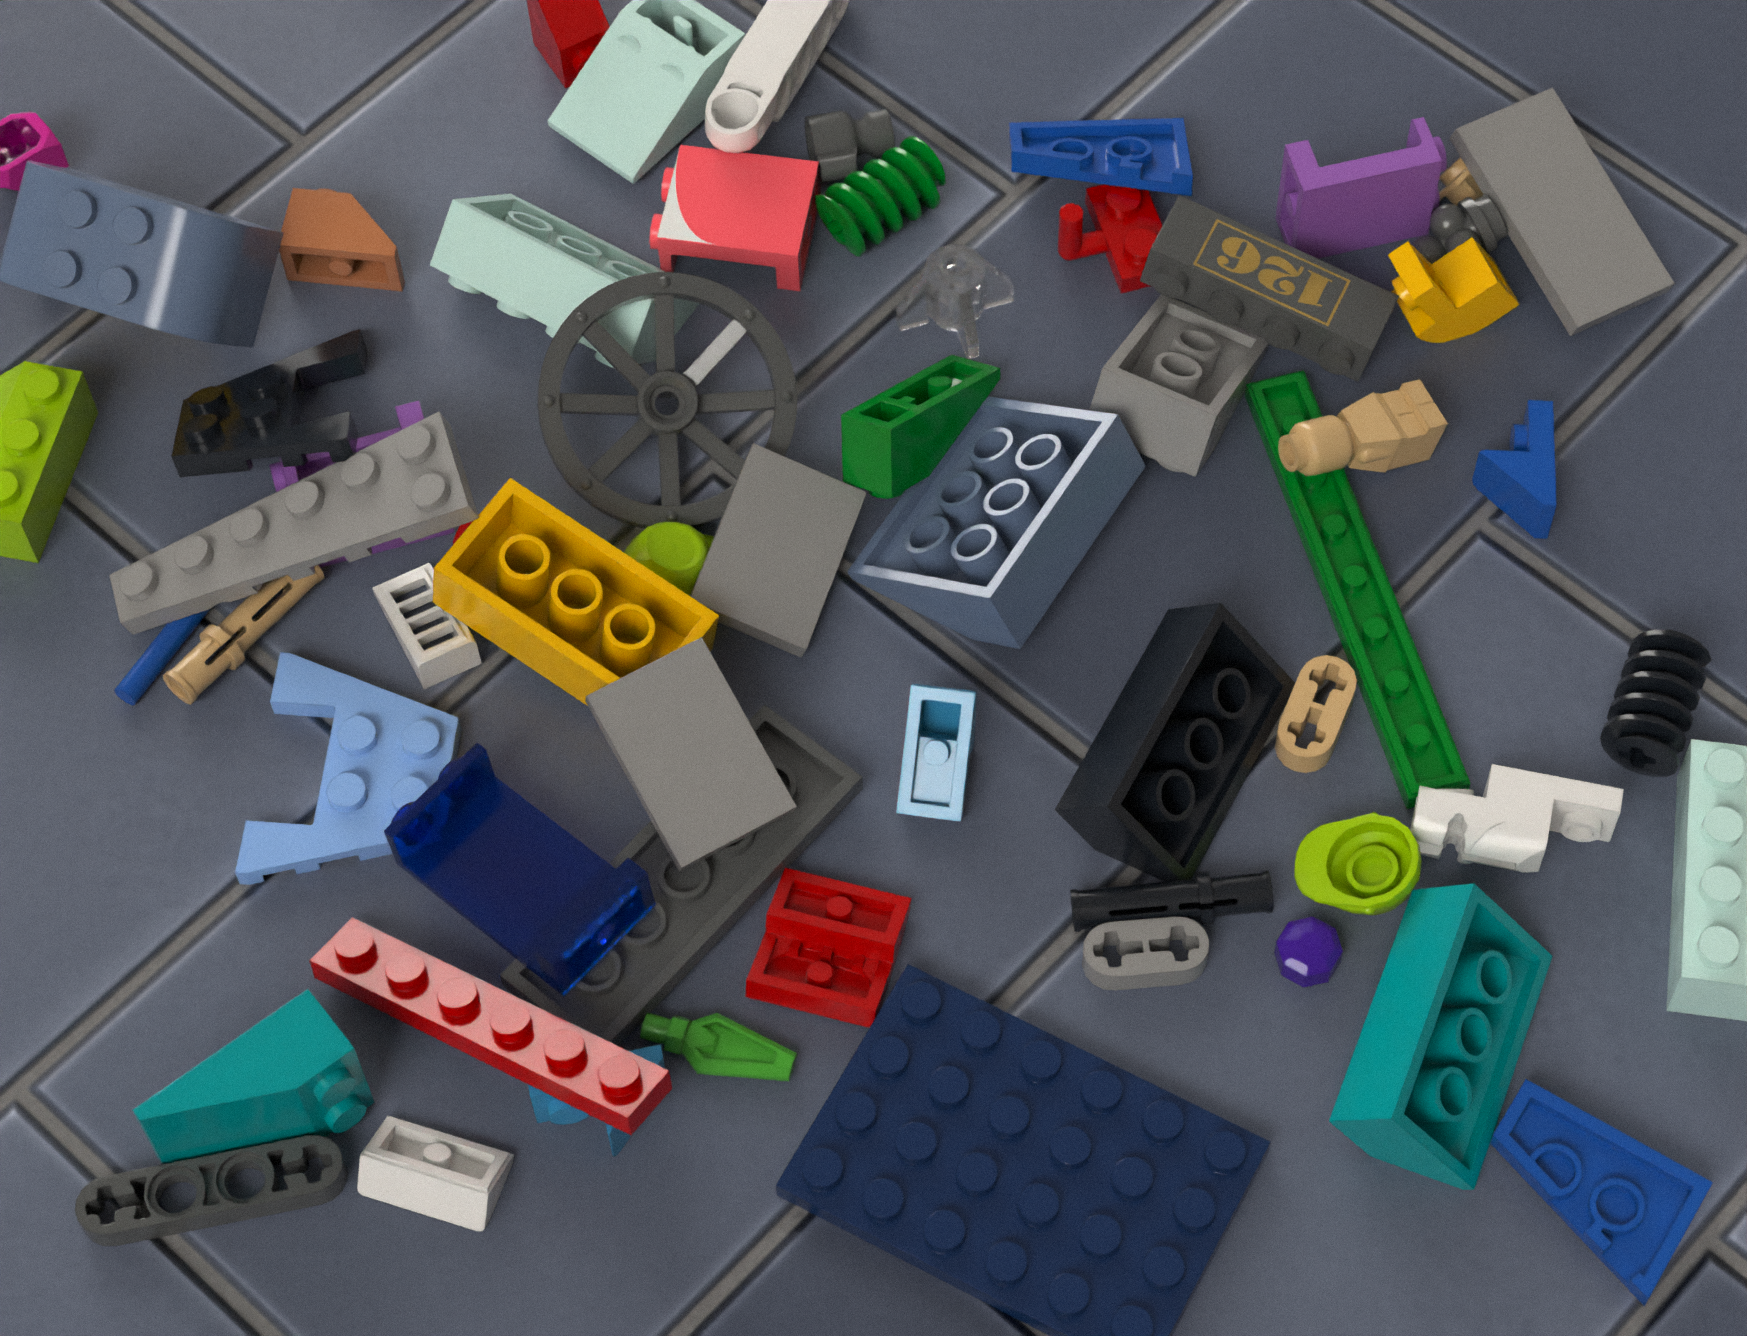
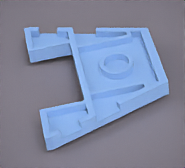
(376, 761)

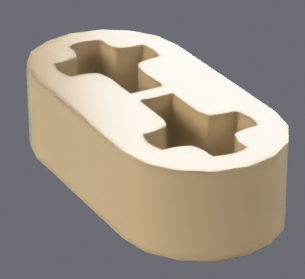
(1303, 709)

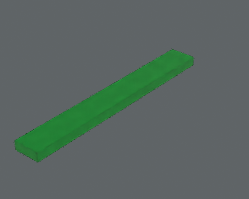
(1360, 601)

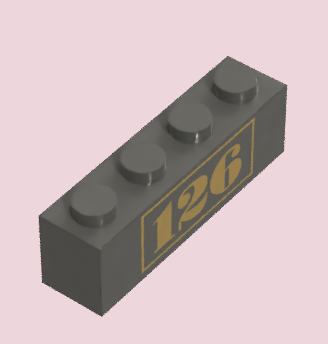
(1268, 288)

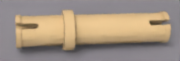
(192, 674)

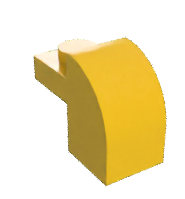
(1452, 294)

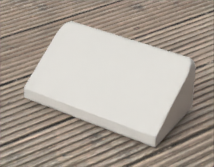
(433, 1173)

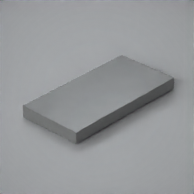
(1562, 211)

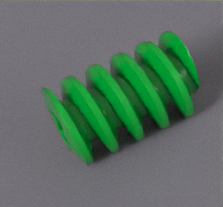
(880, 193)

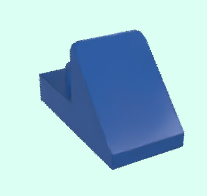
(1525, 476)

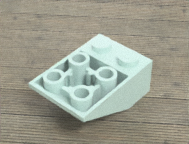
(646, 83)

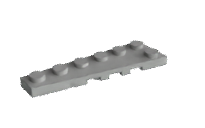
(386, 491)

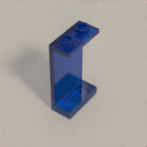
(517, 872)

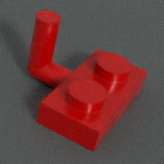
(1124, 231)

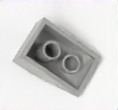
(1178, 382)

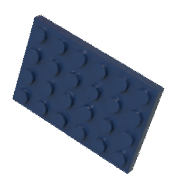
(1022, 1167)

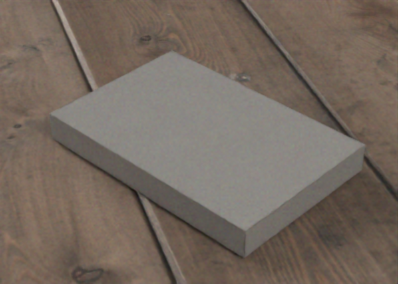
(777, 549)
(690, 754)

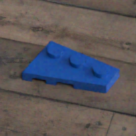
(1107, 152)
(1602, 1183)

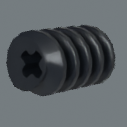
(1655, 702)

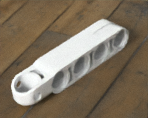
(768, 70)

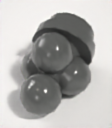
(1459, 223)

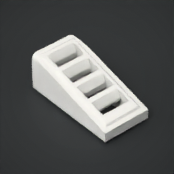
(438, 661)

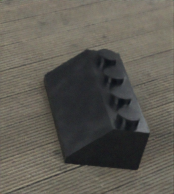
(1177, 744)

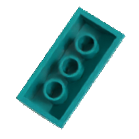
(1442, 1035)

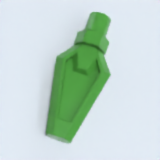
(720, 1047)

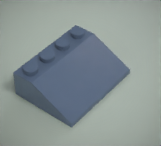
(1002, 518)

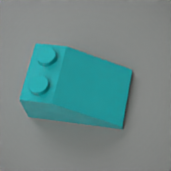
(264, 1087)

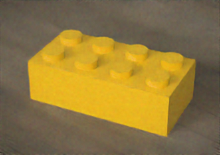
(562, 595)

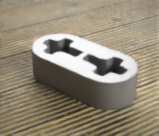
(1145, 953)

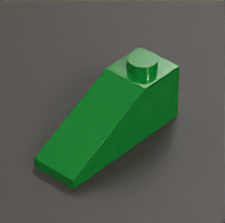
(911, 426)

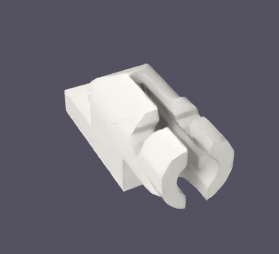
(1513, 817)

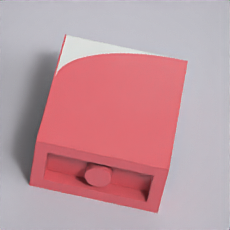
(738, 211)

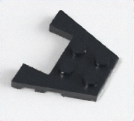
(261, 413)

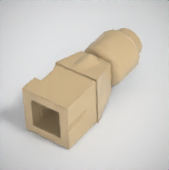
(1367, 435)

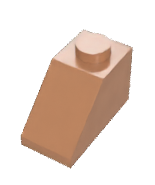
(337, 243)

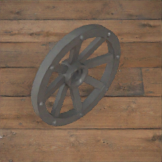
(662, 384)

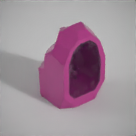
(23, 139)

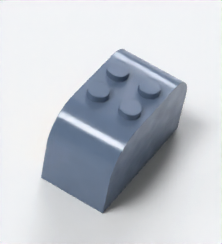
(139, 256)

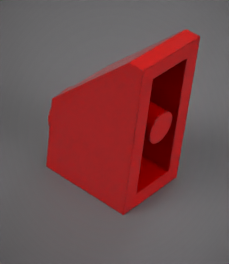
(566, 33)

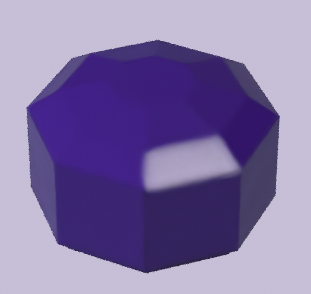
(1308, 951)

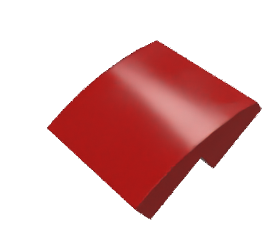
(828, 947)

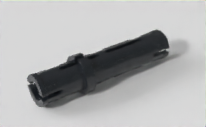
(1191, 898)

